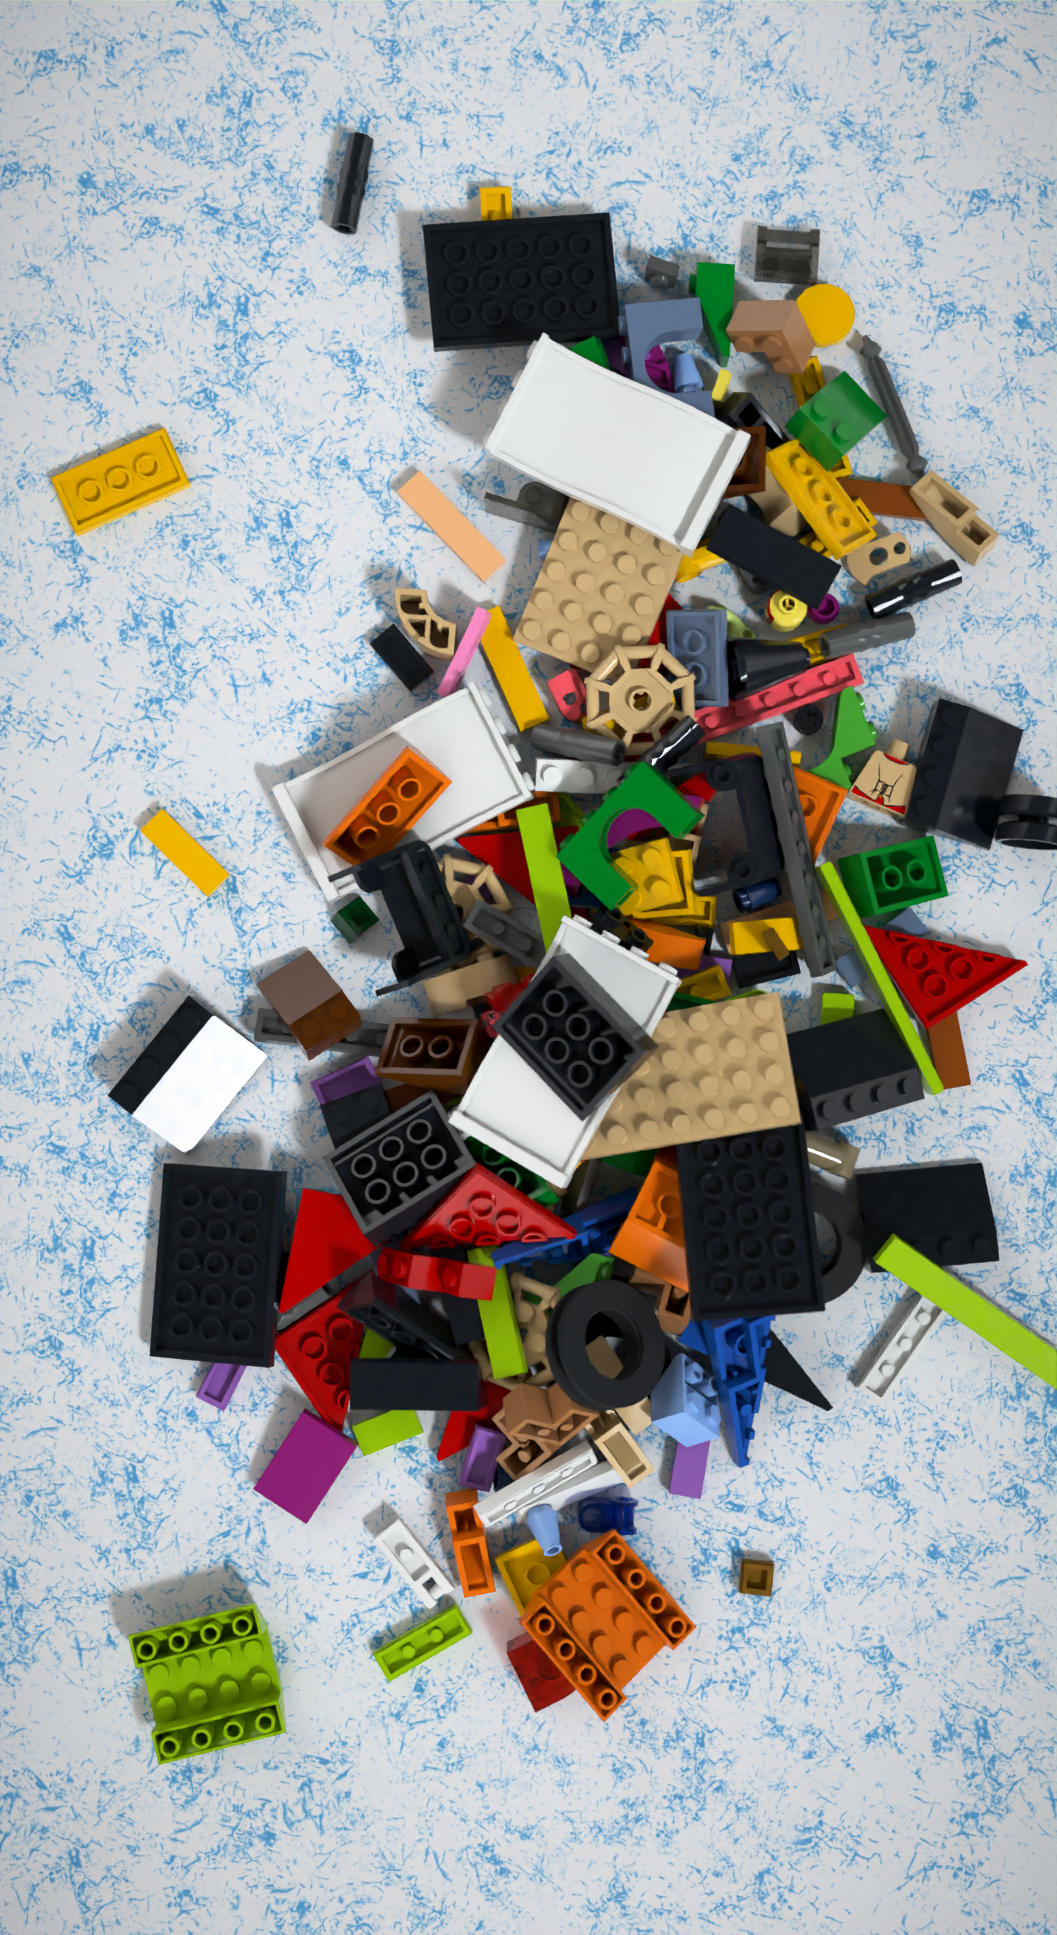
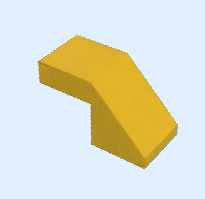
(747, 937)

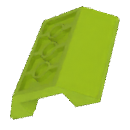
(210, 1682)

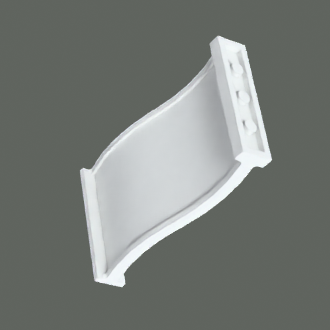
(615, 444)
(455, 736)
(514, 1107)

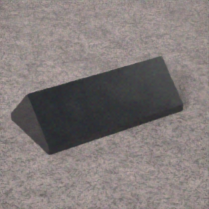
(773, 557)
(400, 1320)
(416, 1384)

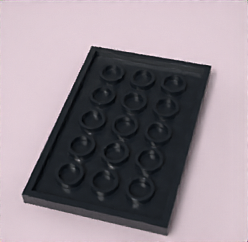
(521, 279)
(749, 1225)
(218, 1264)

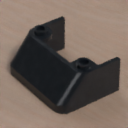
(765, 852)
(419, 909)

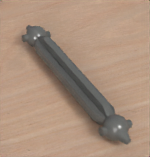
(893, 407)

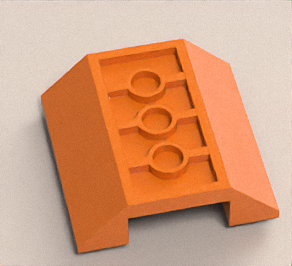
(653, 1228)
(603, 1620)

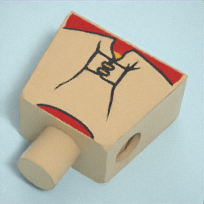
(885, 781)

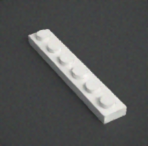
(589, 776)

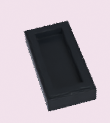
(402, 658)
(763, 967)

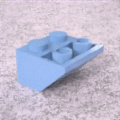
(686, 1402)

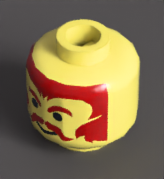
(779, 617)

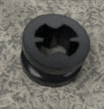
(810, 709)
(705, 934)

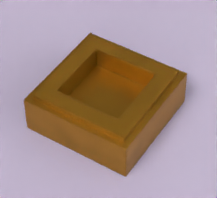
(775, 943)
(756, 1577)

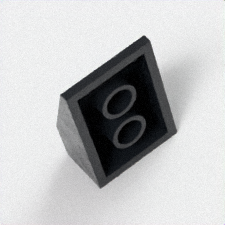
(355, 1113)

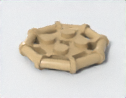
(638, 681)
(467, 895)
(532, 1318)

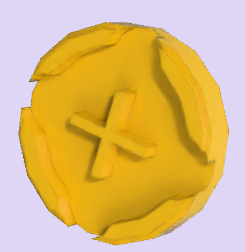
(827, 313)

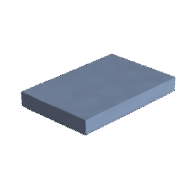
(700, 645)

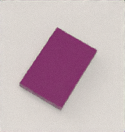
(305, 1466)

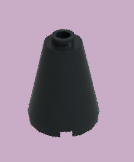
(762, 664)

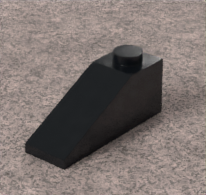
(745, 411)
(789, 1376)

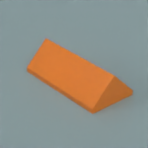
(388, 808)

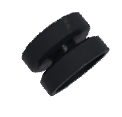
(1031, 823)

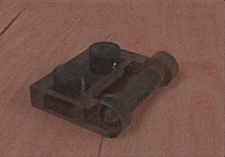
(786, 264)

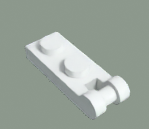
(413, 1562)

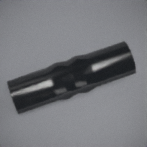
(352, 183)
(913, 589)
(672, 746)

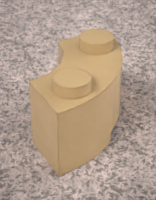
(778, 507)
(423, 626)
(467, 985)

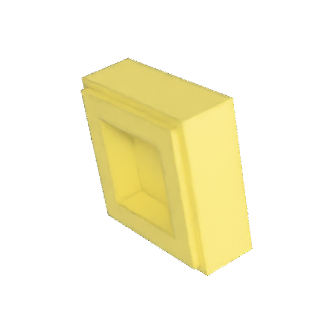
(720, 388)

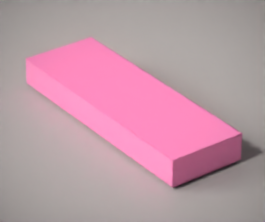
(465, 652)

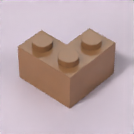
(773, 329)
(671, 1303)
(544, 1414)
(522, 1454)

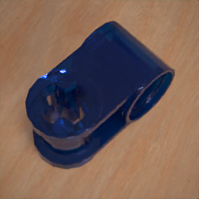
(610, 1514)

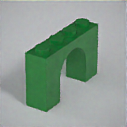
(587, 851)

